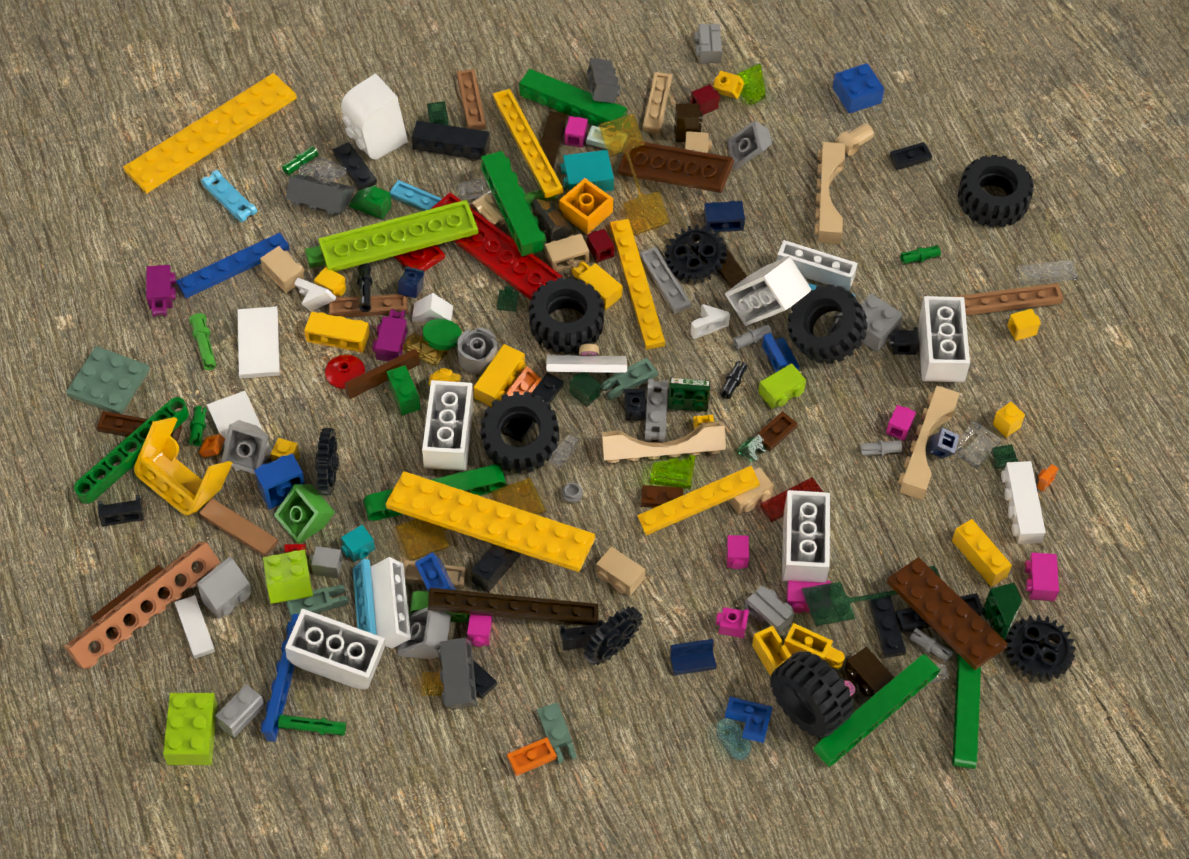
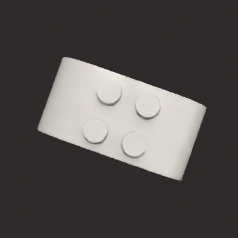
(374, 117)
(768, 291)
(943, 339)
(448, 426)
(806, 537)
(334, 650)

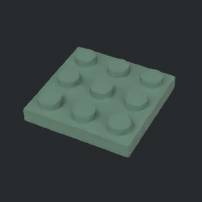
(108, 380)

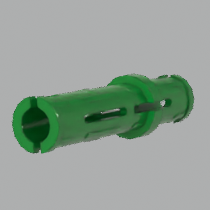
(313, 725)

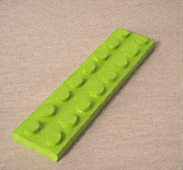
(398, 236)

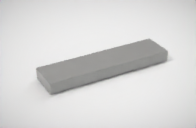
(665, 280)

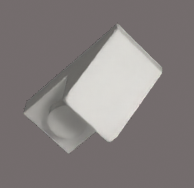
(314, 295)
(711, 321)

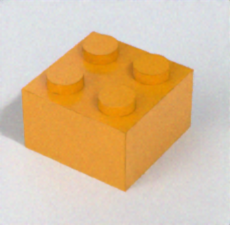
(586, 206)

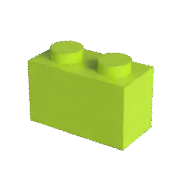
(782, 386)

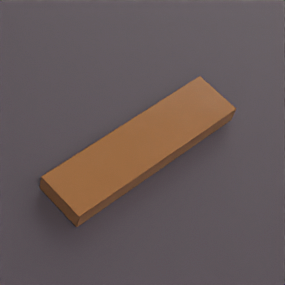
(471, 99)
(379, 305)
(238, 527)

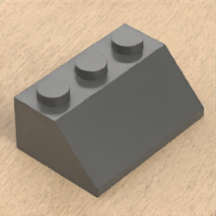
(310, 191)

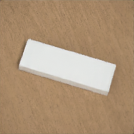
(194, 627)

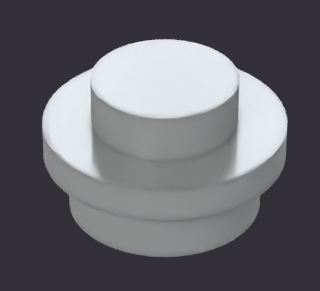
(572, 492)

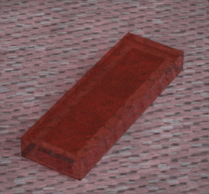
(775, 506)

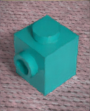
(357, 543)

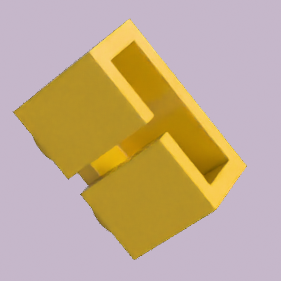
(767, 646)

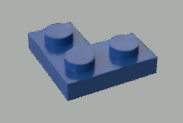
(753, 714)

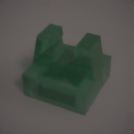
(507, 299)
(750, 446)
(1002, 455)

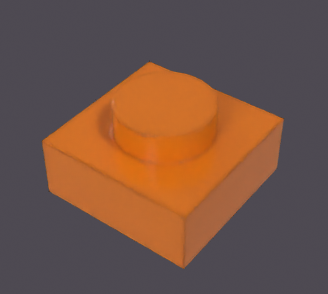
(212, 445)
(1046, 477)

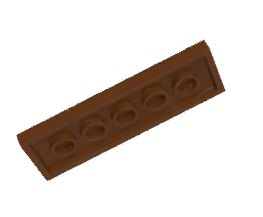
(678, 166)
(947, 613)

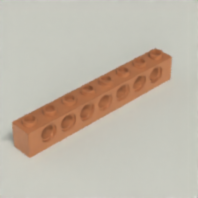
(78, 647)

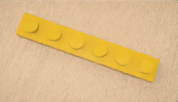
(698, 500)

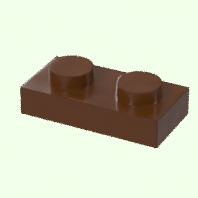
(777, 430)
(657, 495)

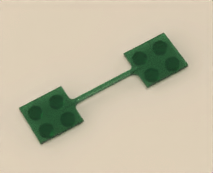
(831, 604)

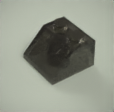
(551, 221)

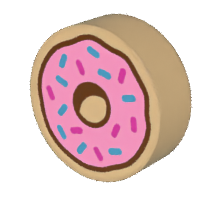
(589, 350)

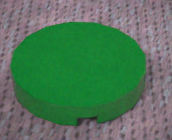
(441, 334)

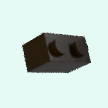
(686, 119)
(867, 672)

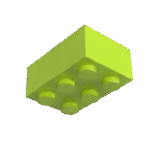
(190, 729)

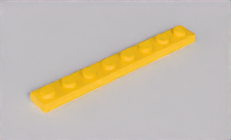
(527, 143)
(637, 284)

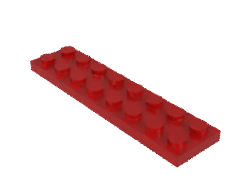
(502, 256)

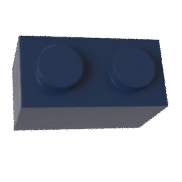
(724, 216)

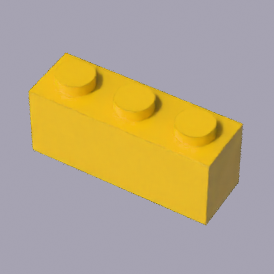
(337, 332)
(499, 375)
(981, 552)

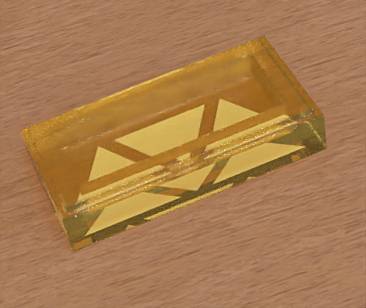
(425, 352)

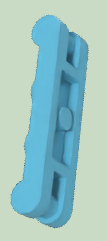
(228, 196)

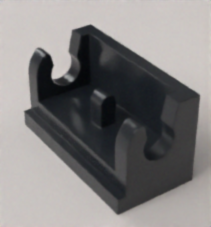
(121, 512)
(577, 637)

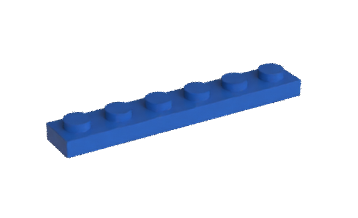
(229, 266)
(280, 689)

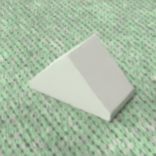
(432, 308)

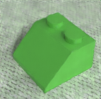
(303, 512)

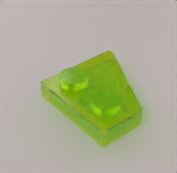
(754, 87)
(673, 472)

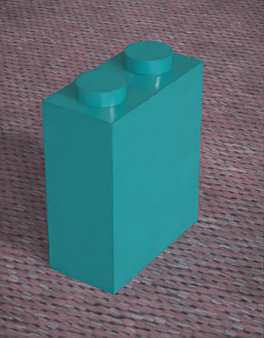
(593, 166)

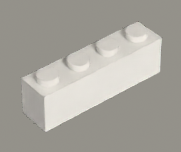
(820, 265)
(1023, 502)
(390, 602)

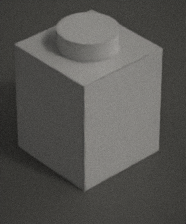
(326, 562)

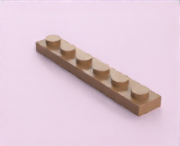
(1012, 299)

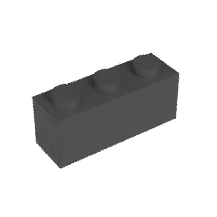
(602, 80)
(457, 673)

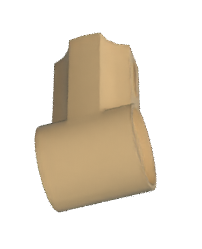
(855, 138)
(485, 207)

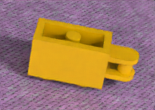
(601, 281)
(805, 640)

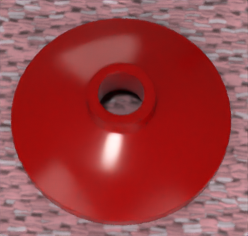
(337, 376)

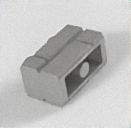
(709, 43)
(769, 609)
(239, 711)

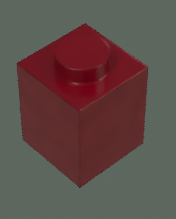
(706, 98)
(600, 245)

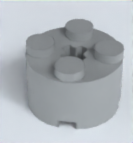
(476, 350)

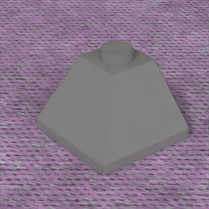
(748, 143)
(245, 446)

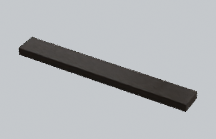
(512, 606)

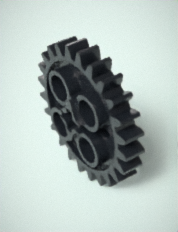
(683, 264)
(327, 461)
(613, 635)
(1035, 664)

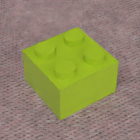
(287, 576)

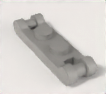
(656, 411)

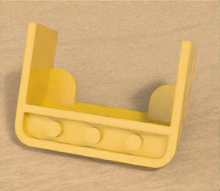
(171, 478)

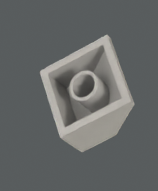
(224, 588)
(426, 633)

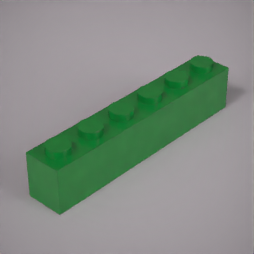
(568, 99)
(512, 203)

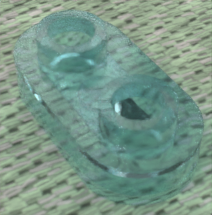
(733, 739)

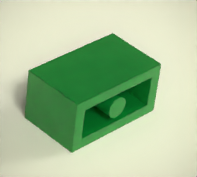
(403, 390)

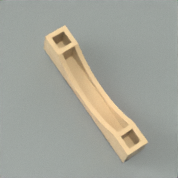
(829, 220)
(704, 438)
(918, 474)

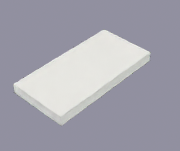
(258, 342)
(572, 363)
(231, 410)

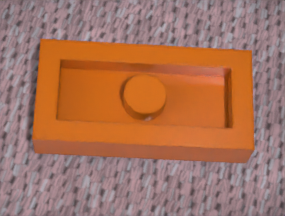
(525, 381)
(531, 756)

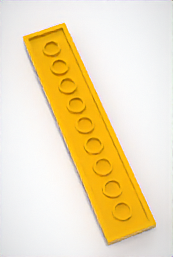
(209, 133)
(491, 521)

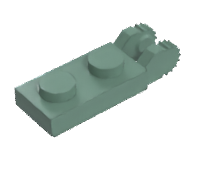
(635, 376)
(319, 601)
(556, 730)

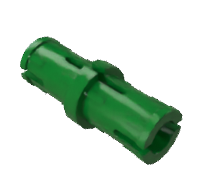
(300, 159)
(920, 254)
(197, 426)

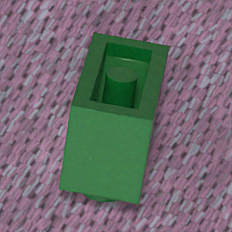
(372, 201)

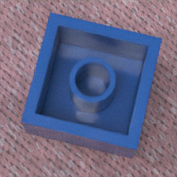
(858, 88)
(278, 479)

